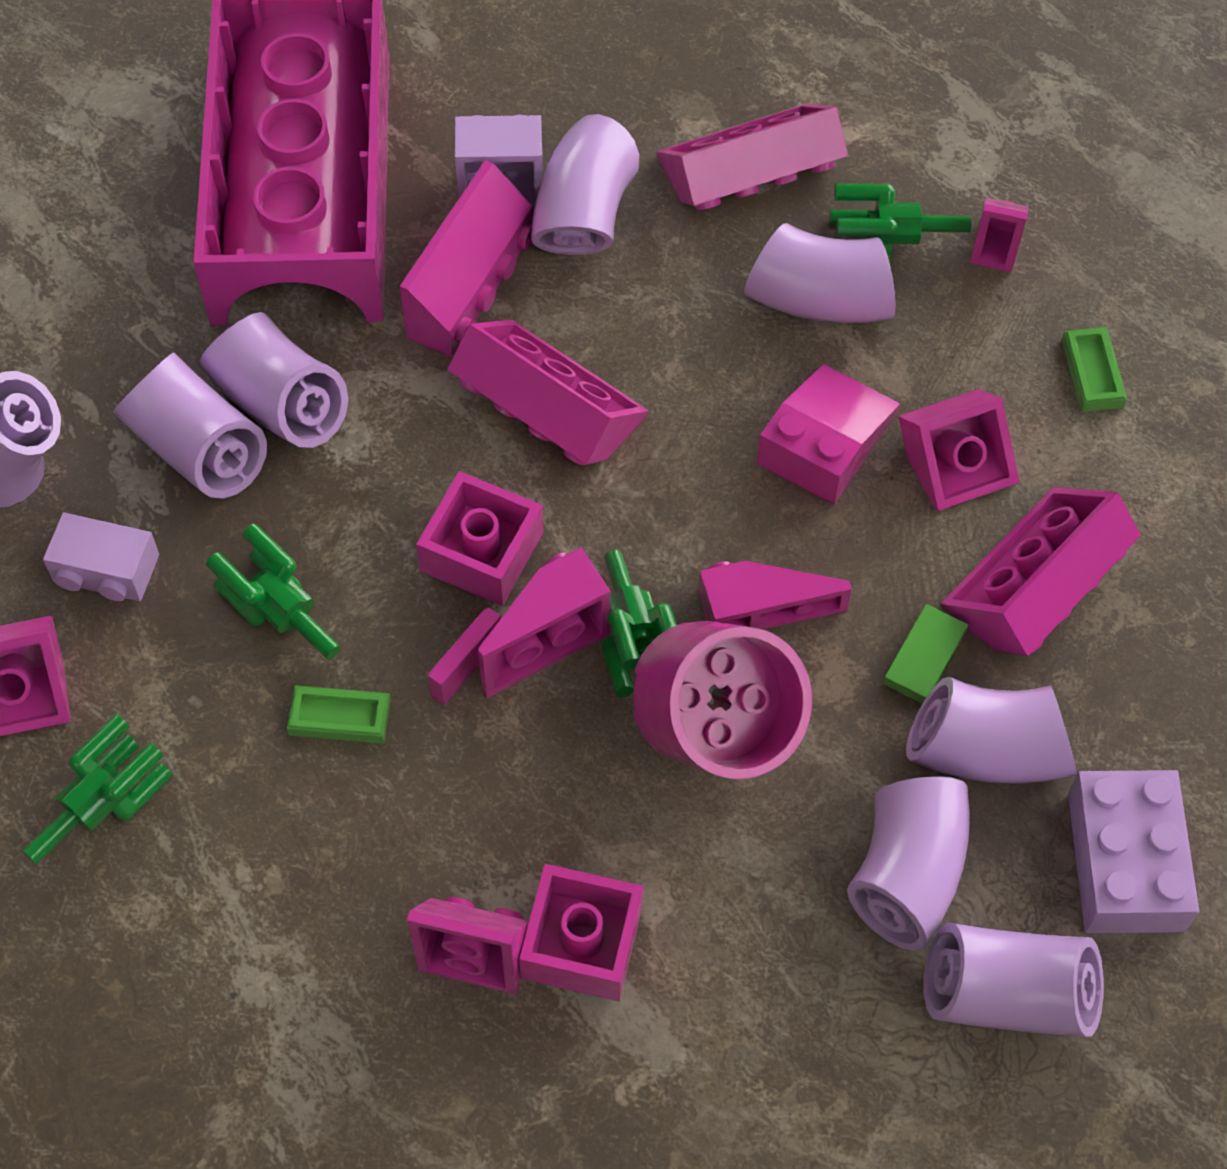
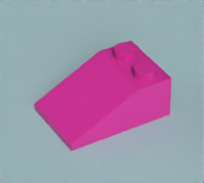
(825, 432)
(549, 620)
(468, 942)

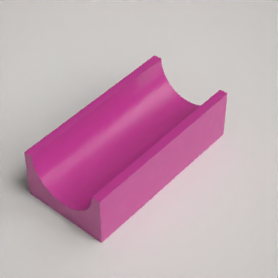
(294, 151)

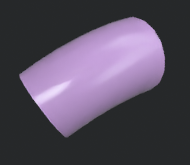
(584, 187)
(823, 277)
(277, 381)
(194, 429)
(27, 430)
(991, 734)
(913, 859)
(1014, 980)

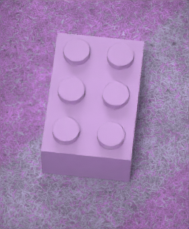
(1132, 852)

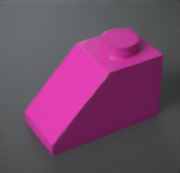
(999, 234)

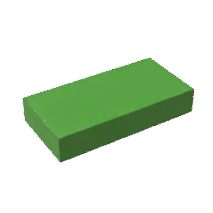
(1094, 369)
(925, 653)
(339, 714)

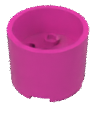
(757, 695)

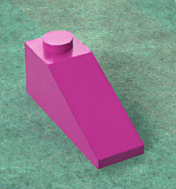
(768, 595)

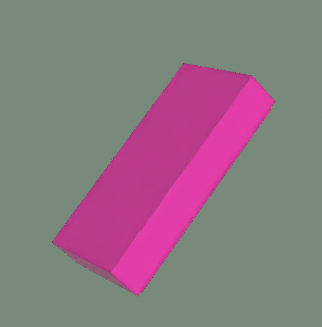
(461, 658)

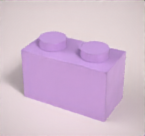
(101, 557)

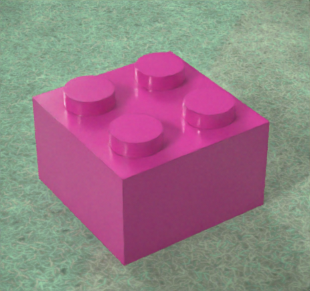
(480, 538)
(581, 932)

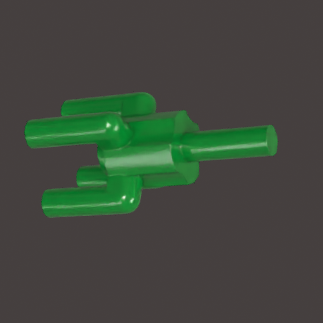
(890, 220)
(272, 592)
(632, 623)
(101, 787)

